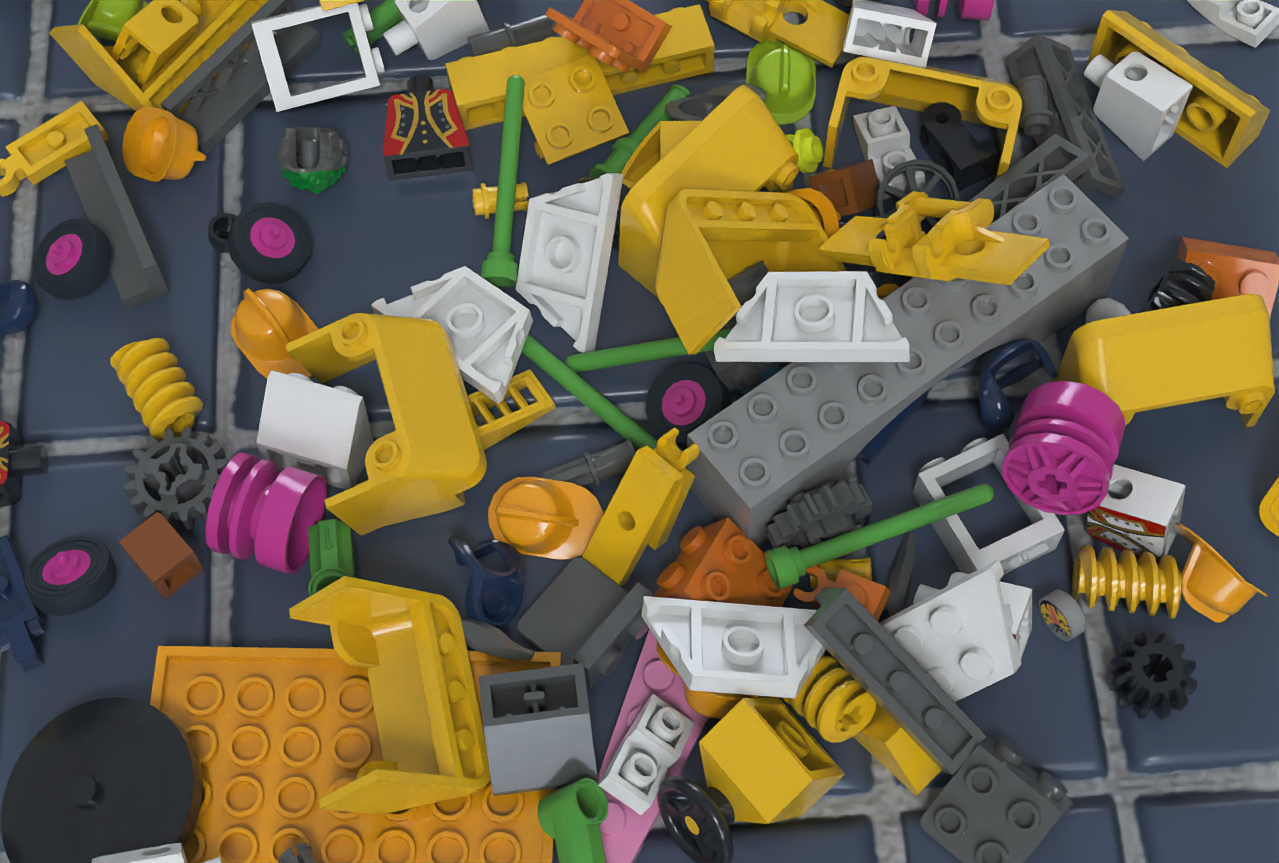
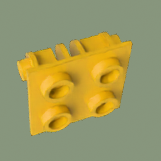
(571, 110)

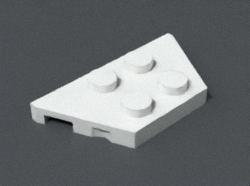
(569, 255)
(481, 321)
(814, 321)
(961, 633)
(735, 645)

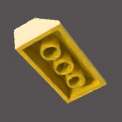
(1217, 113)

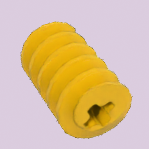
(157, 386)
(1127, 580)
(833, 702)

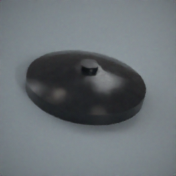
(101, 785)

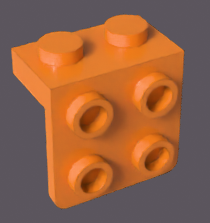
(614, 32)
(720, 567)

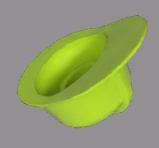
(107, 17)
(786, 78)

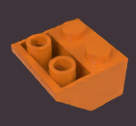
(1234, 268)

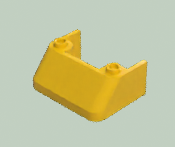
(216, 25)
(916, 88)
(728, 150)
(721, 234)
(1178, 357)
(435, 432)
(418, 692)

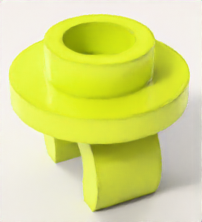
(808, 149)

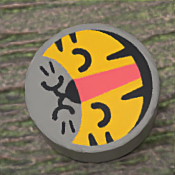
(1062, 615)

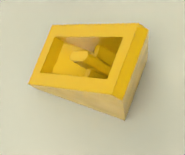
(897, 752)

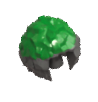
(312, 157)

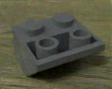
(537, 729)

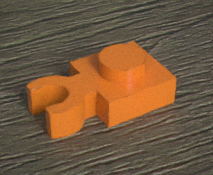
(867, 592)

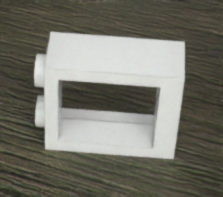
(370, 58)
(1010, 551)

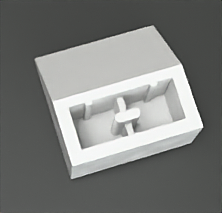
(314, 428)

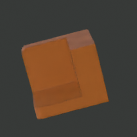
(848, 186)
(161, 555)

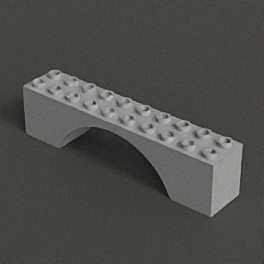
(820, 415)

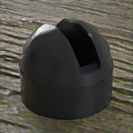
(219, 231)

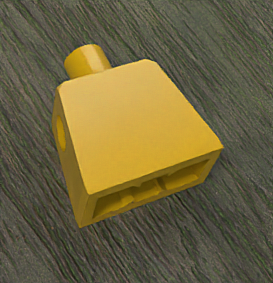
(159, 28)

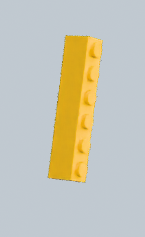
(481, 80)

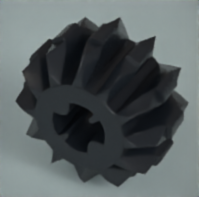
(1179, 285)
(1160, 660)

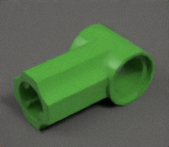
(330, 553)
(573, 820)

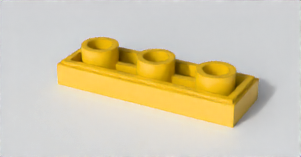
(632, 515)

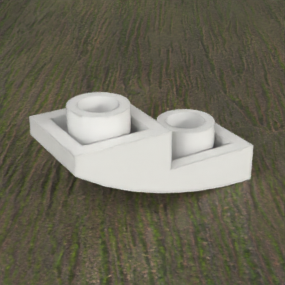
(1243, 19)
(887, 142)
(646, 754)

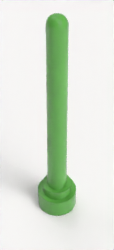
(500, 265)
(635, 353)
(587, 395)
(789, 564)

